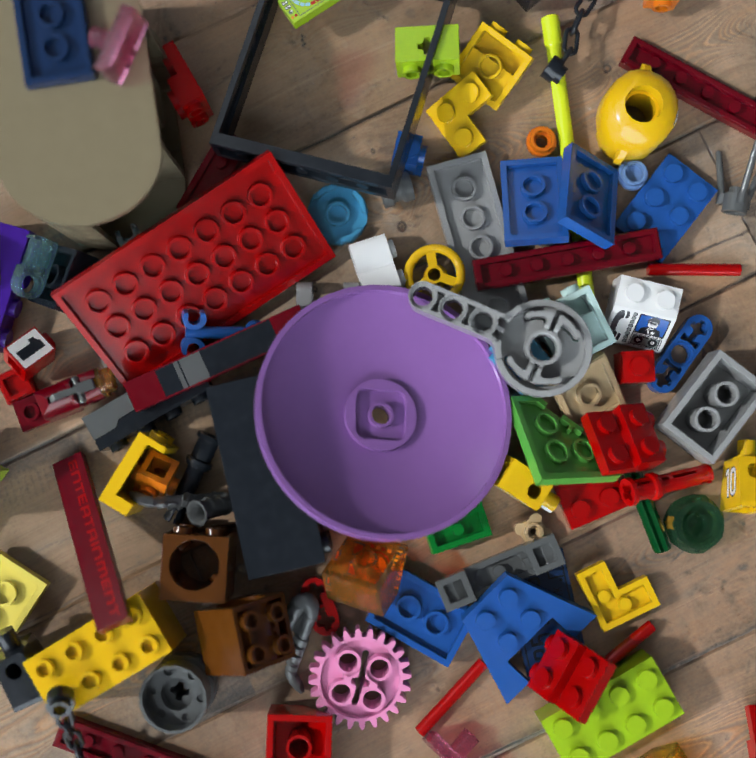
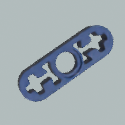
(685, 331)

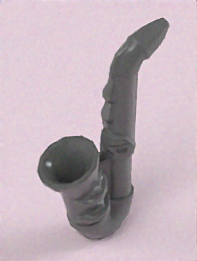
(199, 506)
(302, 615)

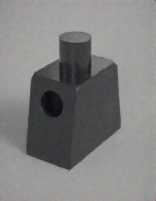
(13, 675)

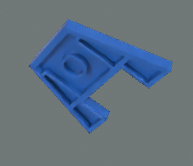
(509, 617)

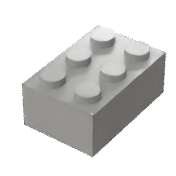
(710, 407)

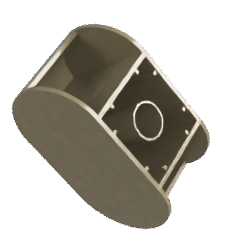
(91, 150)

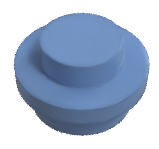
(632, 175)

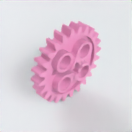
(387, 681)

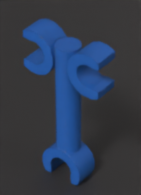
(197, 331)

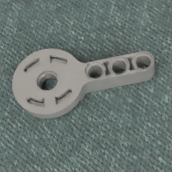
(513, 338)

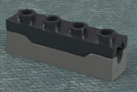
(118, 421)

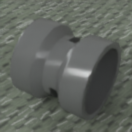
(404, 193)

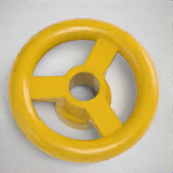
(445, 279)

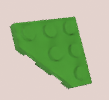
(554, 445)

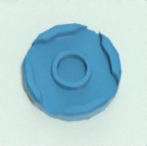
(339, 214)

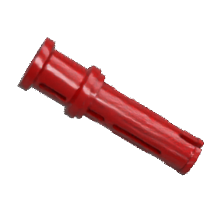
(654, 486)

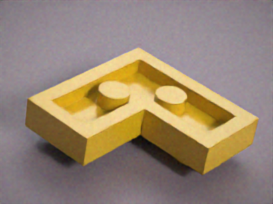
(453, 114)
(613, 603)

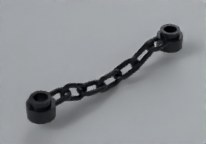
(555, 69)
(60, 704)

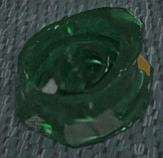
(694, 523)

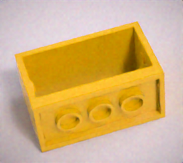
(98, 662)

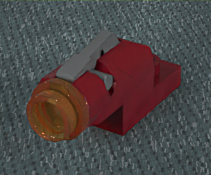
(65, 398)

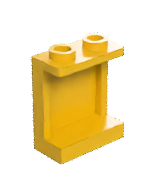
(120, 484)

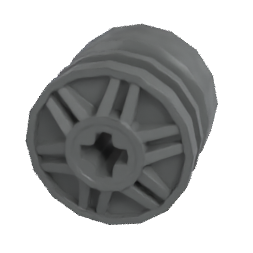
(164, 700)

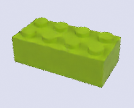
(627, 711)

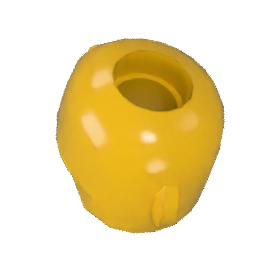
(621, 135)

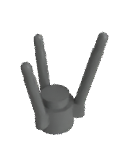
(737, 199)

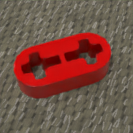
(329, 606)

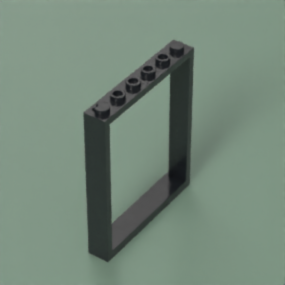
(301, 164)

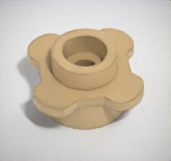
(534, 522)

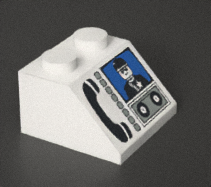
(642, 312)

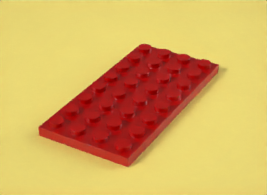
(212, 254)

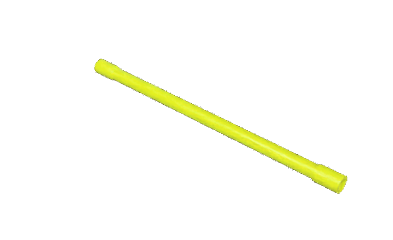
(553, 44)

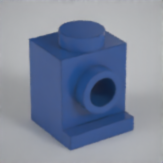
(416, 155)

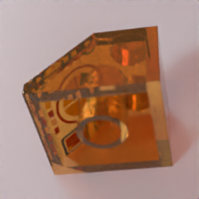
(365, 574)

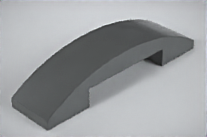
(522, 560)

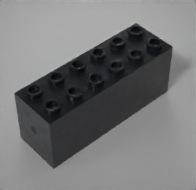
(269, 524)

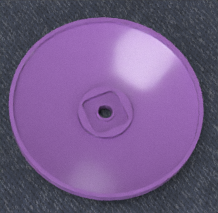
(441, 403)

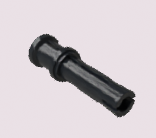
(198, 463)

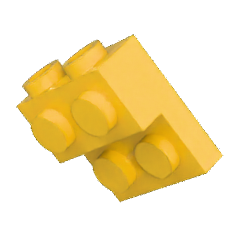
(495, 61)

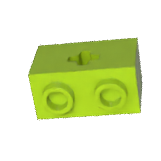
(413, 45)

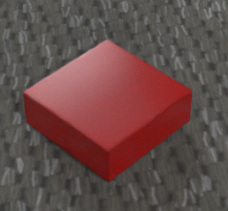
(15, 388)

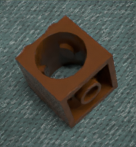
(175, 581)
(245, 634)

